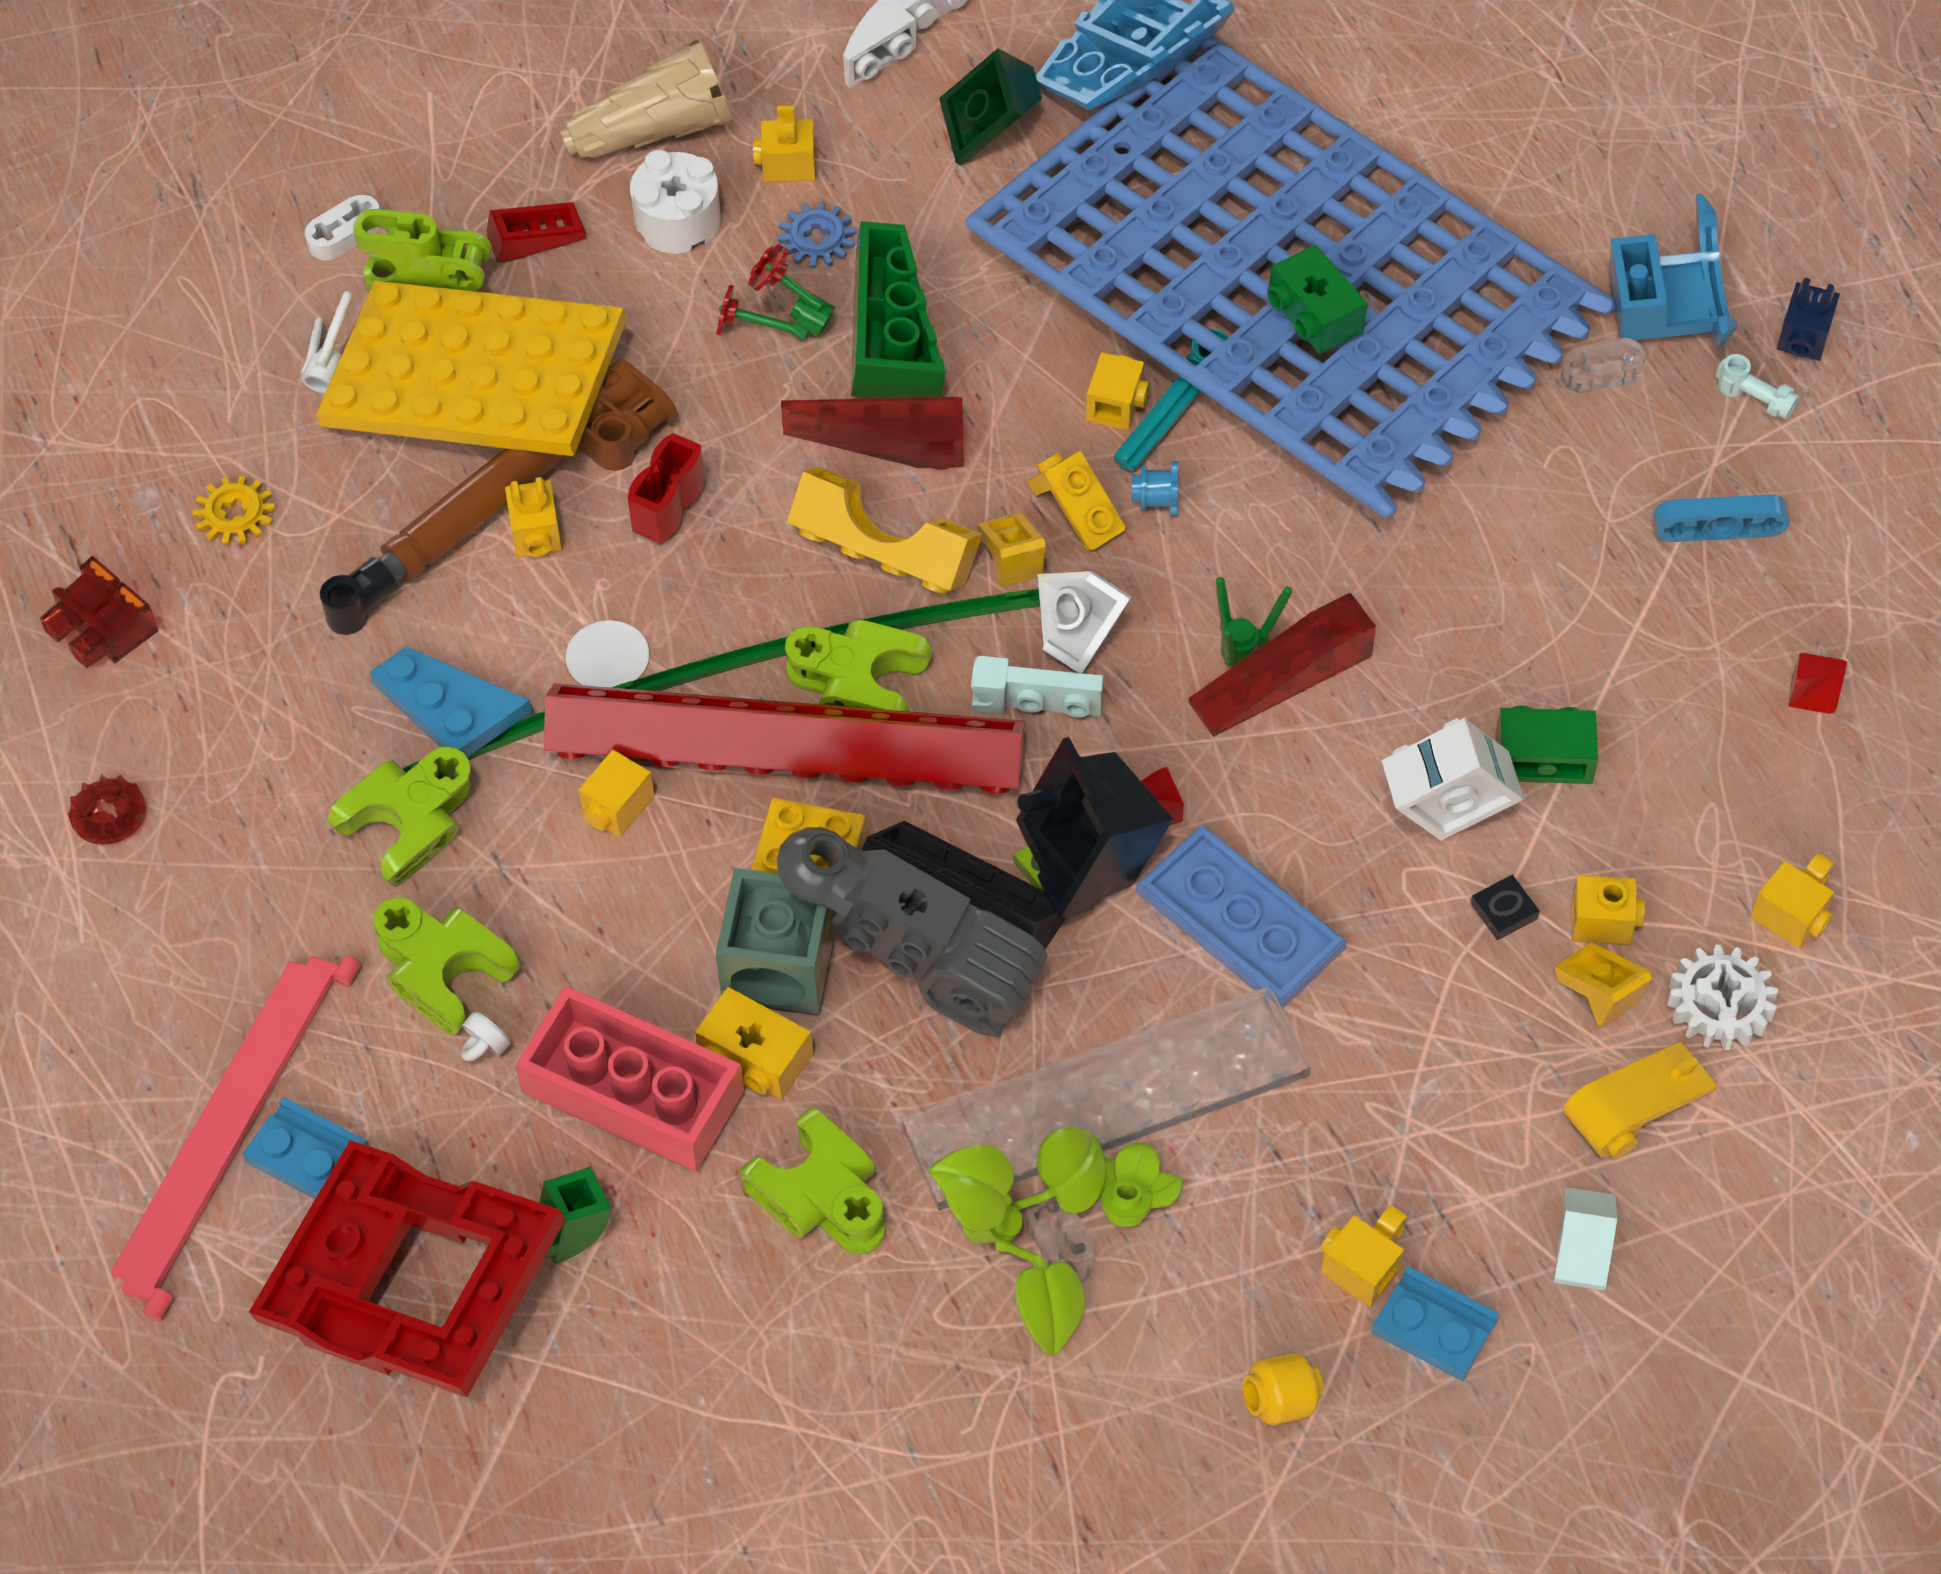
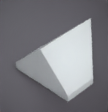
(1077, 614)

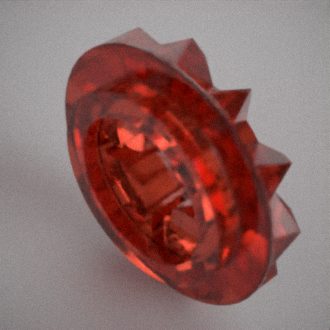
(104, 827)

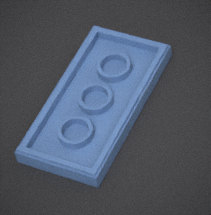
(1240, 916)

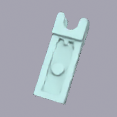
(1033, 690)

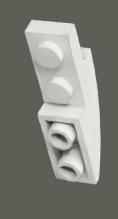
(889, 34)

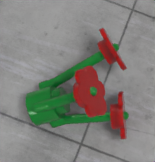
(809, 310)

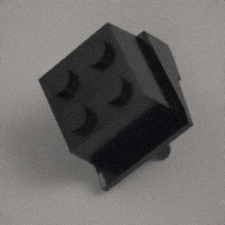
(1089, 827)

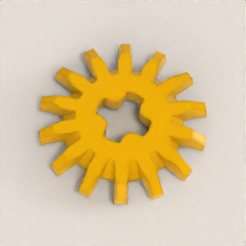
(228, 496)

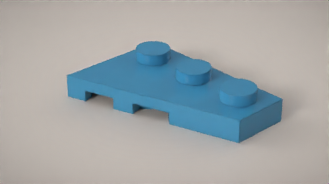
(448, 702)

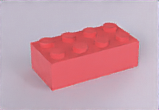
(630, 1078)

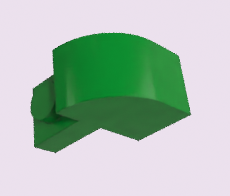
(583, 1206)

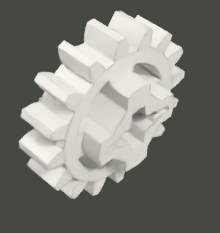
(1706, 1007)

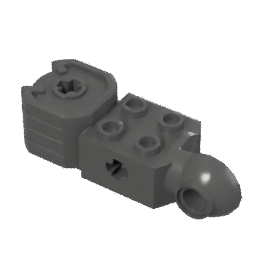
(970, 958)

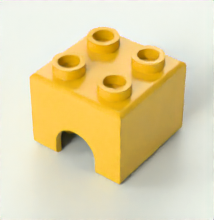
(789, 816)

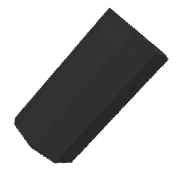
(980, 881)

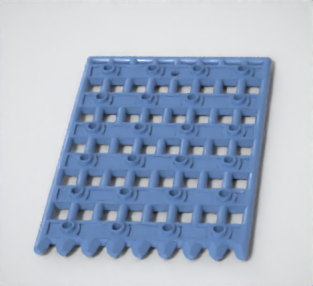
(1261, 339)

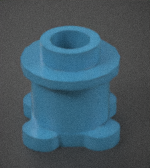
(1156, 488)

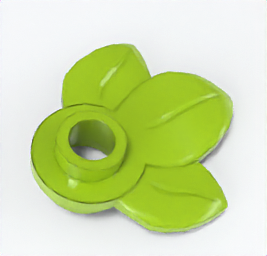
(1136, 1185)

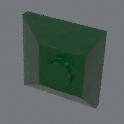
(988, 102)

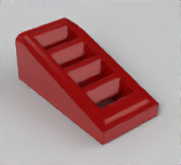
(511, 242)

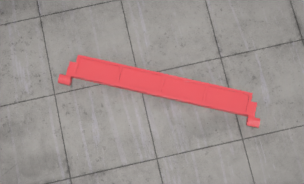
(223, 1128)

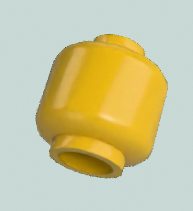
(1282, 1388)

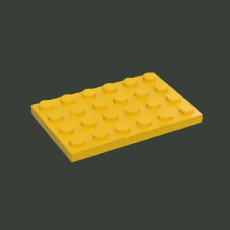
(472, 368)

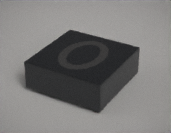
(1505, 907)

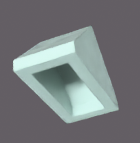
(1585, 1238)

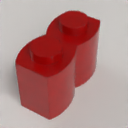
(666, 488)

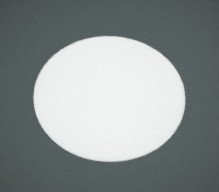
(607, 654)

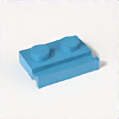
(298, 1147)
(1435, 1323)

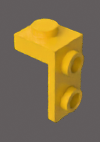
(1079, 498)

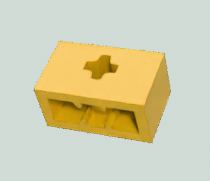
(761, 1040)

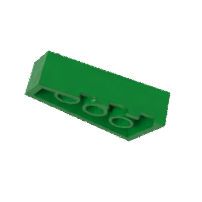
(891, 328)

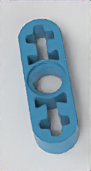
(1746, 518)

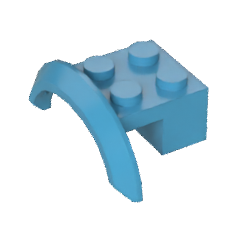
(1673, 291)

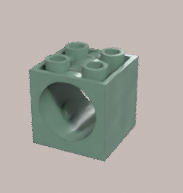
(773, 944)

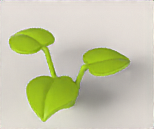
(976, 1190)

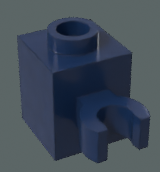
(1808, 320)

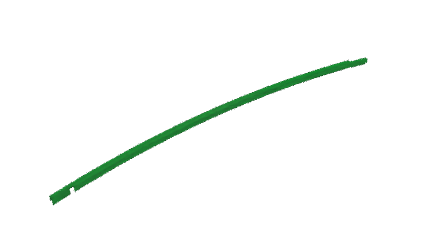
(776, 648)

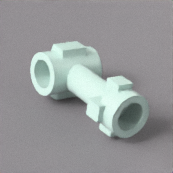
(1735, 378)

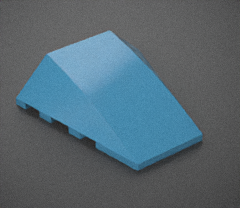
(1128, 45)

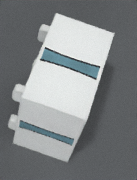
(1452, 779)

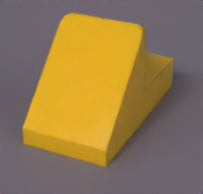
(1015, 548)
(1605, 979)

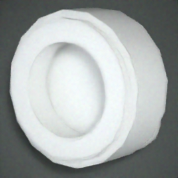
(484, 1037)

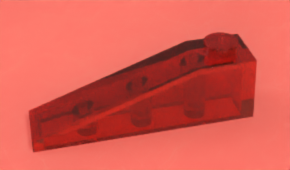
(899, 430)
(1287, 665)

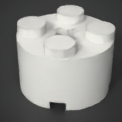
(675, 201)

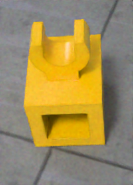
(786, 148)
(533, 518)
(1796, 901)
(1364, 1257)

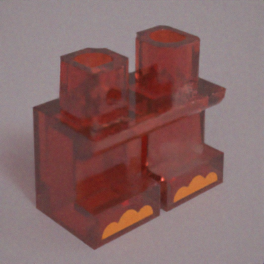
(103, 611)

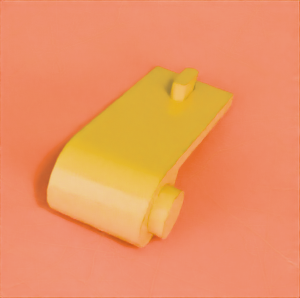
(1619, 1103)

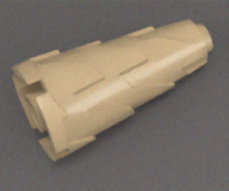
(667, 100)

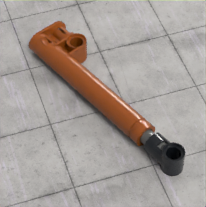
(618, 424)

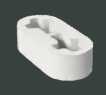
(337, 224)

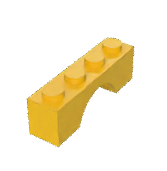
(833, 510)

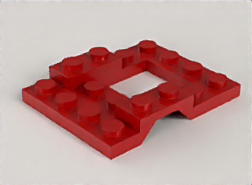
(352, 1236)

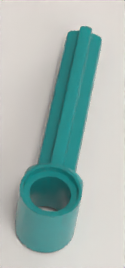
(1162, 415)

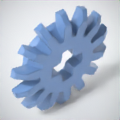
(828, 224)

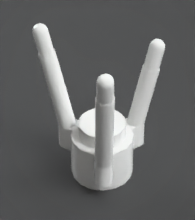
(322, 364)

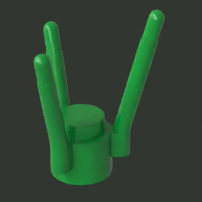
(1239, 635)

